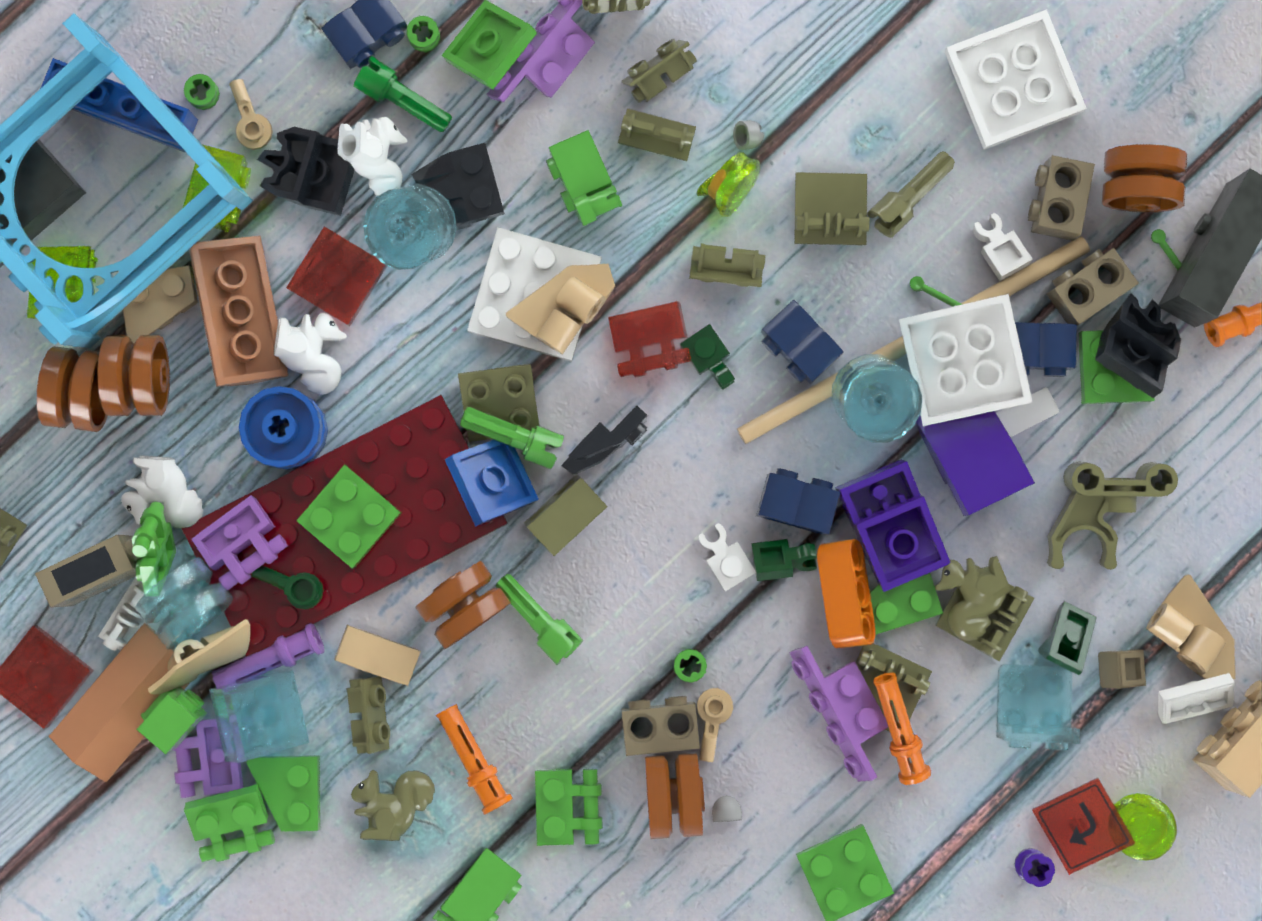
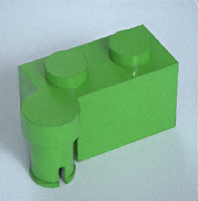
(583, 177)
(171, 718)
(481, 890)

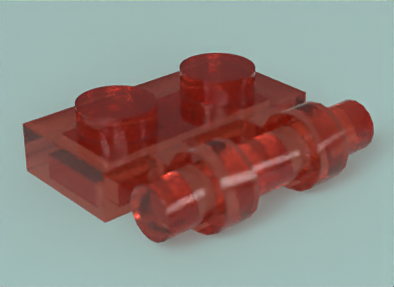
(647, 328)

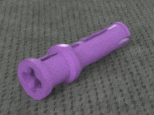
(283, 652)

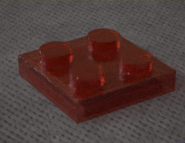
(336, 276)
(41, 676)

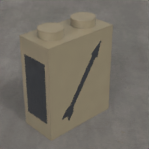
(89, 572)

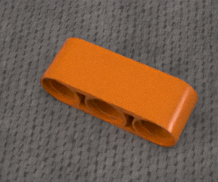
(846, 593)

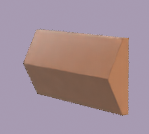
(237, 310)
(104, 722)

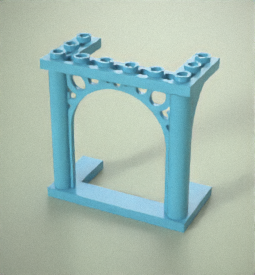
(79, 322)

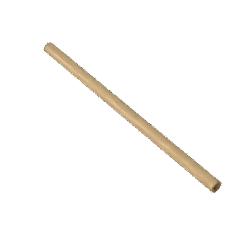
(896, 349)

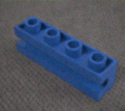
(117, 106)

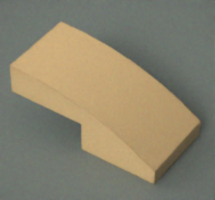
(377, 655)

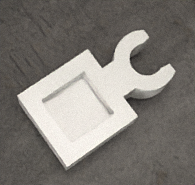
(1003, 252)
(728, 563)

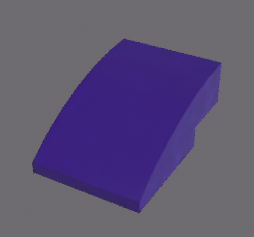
(976, 459)
(893, 525)

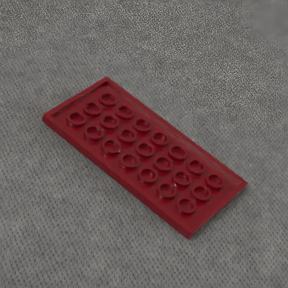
(403, 465)

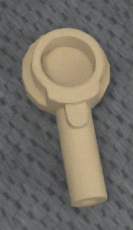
(252, 129)
(714, 708)

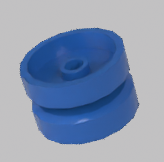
(262, 422)

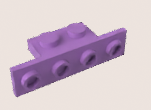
(549, 55)
(846, 707)

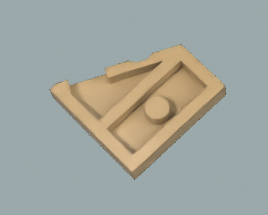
(160, 302)

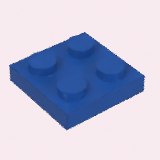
(491, 480)

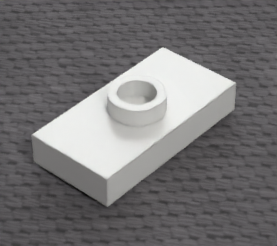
(1196, 698)

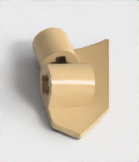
(564, 304)
(1194, 631)
(203, 656)

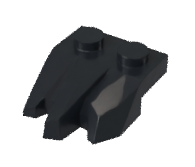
(308, 171)
(466, 182)
(1139, 345)
(602, 443)

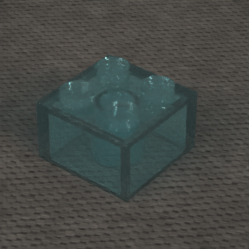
(259, 716)

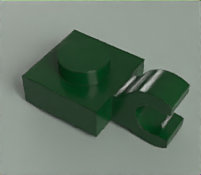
(707, 354)
(777, 560)

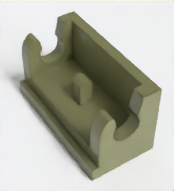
(565, 514)

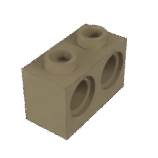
(1070, 201)
(1094, 292)
(661, 737)

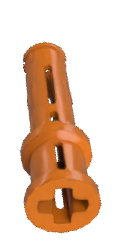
(1239, 321)
(904, 742)
(481, 774)

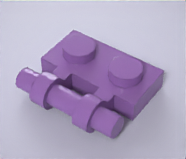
(232, 535)
(214, 772)

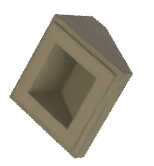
(1122, 668)

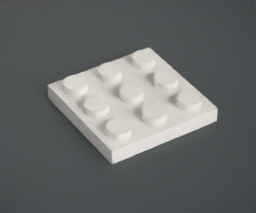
(1015, 79)
(512, 273)
(966, 359)

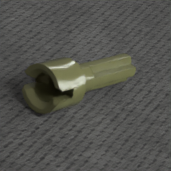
(897, 208)

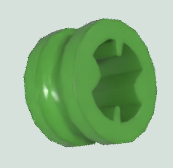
(417, 23)
(212, 94)
(694, 676)

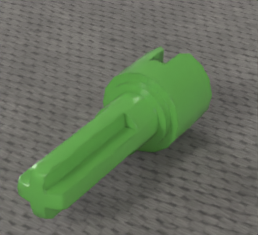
(531, 441)
(554, 636)

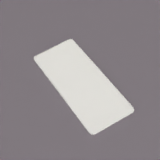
(1027, 415)

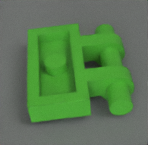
(155, 545)
(555, 807)
(227, 813)

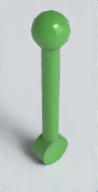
(1158, 237)
(918, 284)

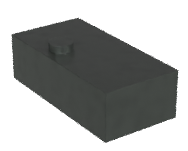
(40, 191)
(1218, 253)

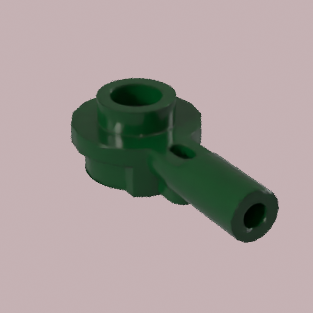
(302, 590)

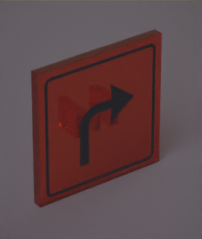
(1083, 826)

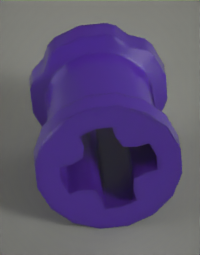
(1045, 870)

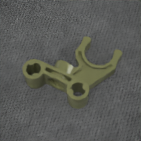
(1102, 495)

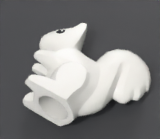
(368, 152)
(301, 351)
(162, 483)

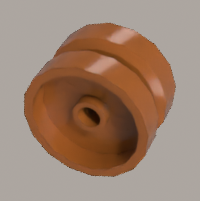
(1144, 178)
(134, 375)
(70, 390)
(460, 600)
(674, 796)

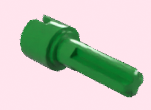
(381, 84)

